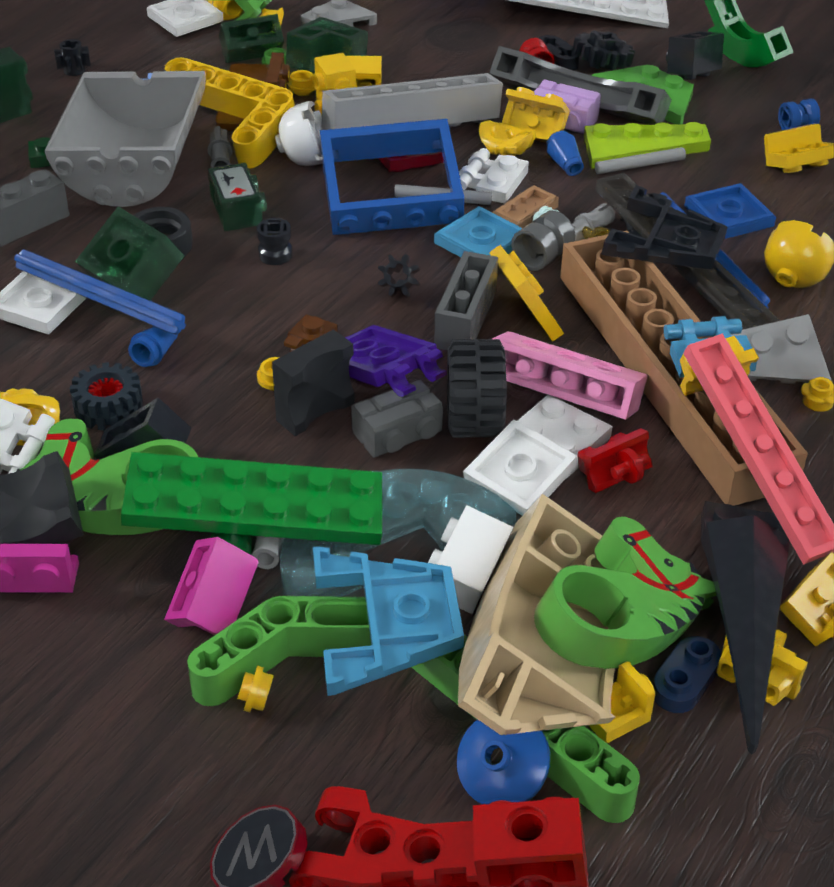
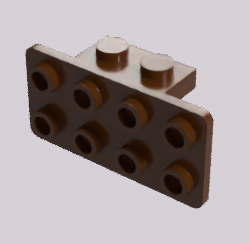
(274, 73)

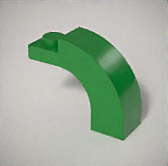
(741, 41)

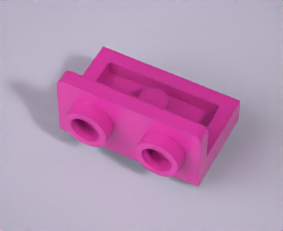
(37, 568)

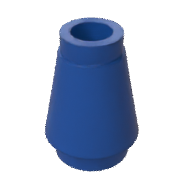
(565, 152)
(151, 344)

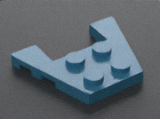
(408, 611)

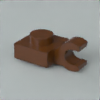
(307, 330)

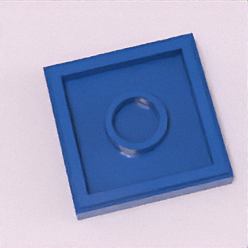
(732, 207)

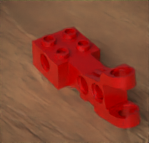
(501, 847)

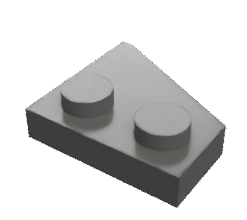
(340, 11)

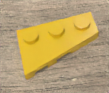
(527, 289)

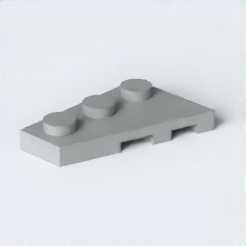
(787, 351)

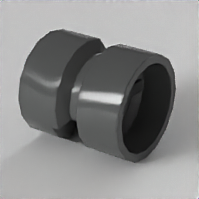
(543, 239)

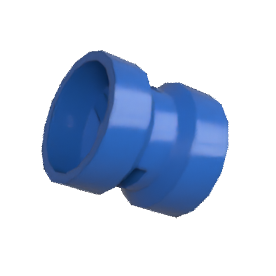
(797, 115)

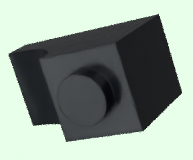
(146, 424)

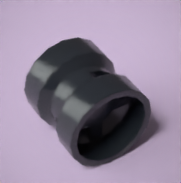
(274, 239)

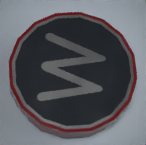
(259, 849)

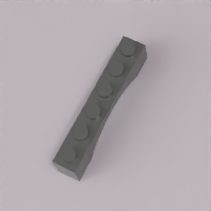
(618, 98)

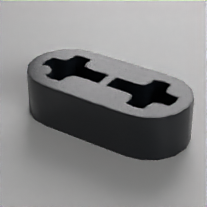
(561, 52)

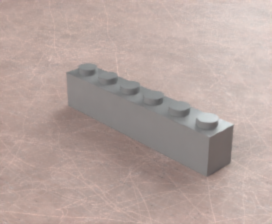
(450, 98)

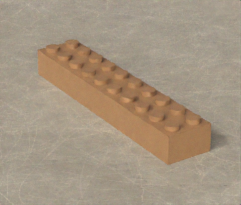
(629, 308)

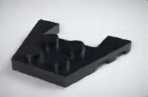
(675, 238)

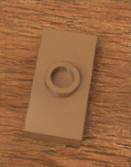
(524, 206)

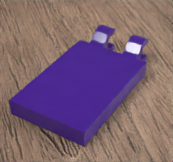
(388, 356)

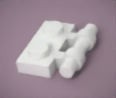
(493, 176)
(15, 426)

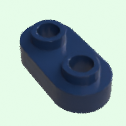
(693, 667)

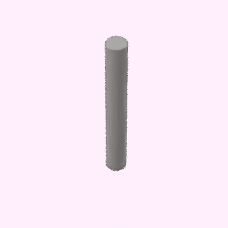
(640, 160)
(471, 197)

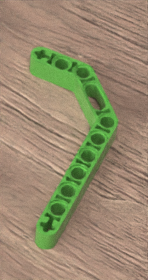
(310, 624)

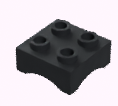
(312, 381)
(39, 504)

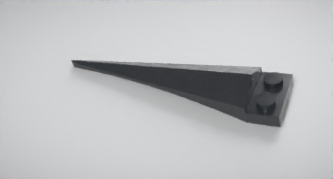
(748, 570)

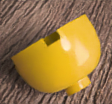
(798, 254)

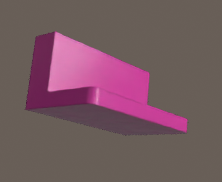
(212, 586)

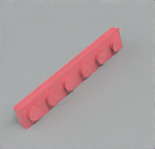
(762, 448)

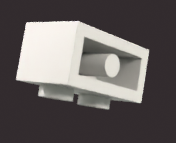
(472, 553)

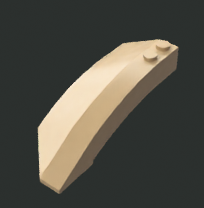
(506, 667)

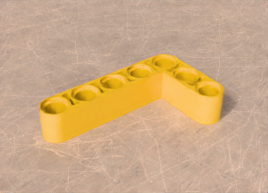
(247, 98)

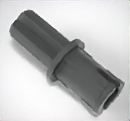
(219, 148)

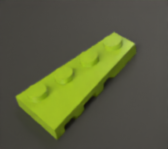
(619, 141)

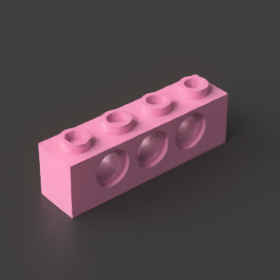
(572, 376)

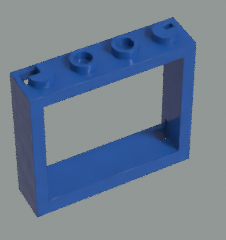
(391, 141)

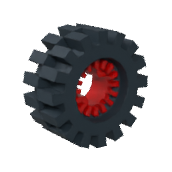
(105, 394)

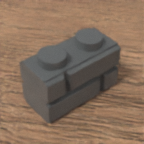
(394, 421)

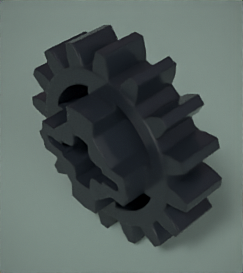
(603, 50)

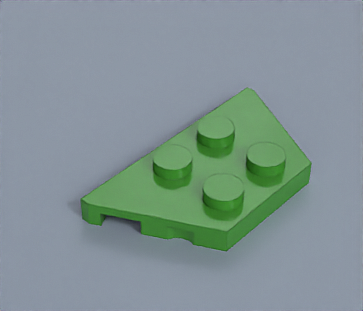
(677, 88)

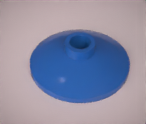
(515, 777)

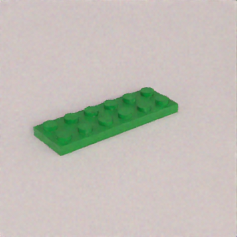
(253, 498)

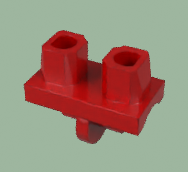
(620, 459)

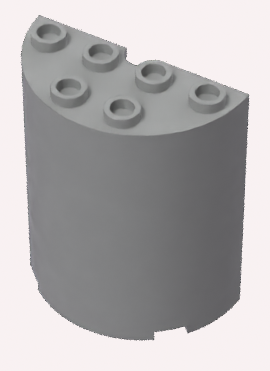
(124, 134)

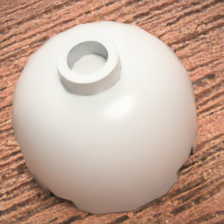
(301, 134)

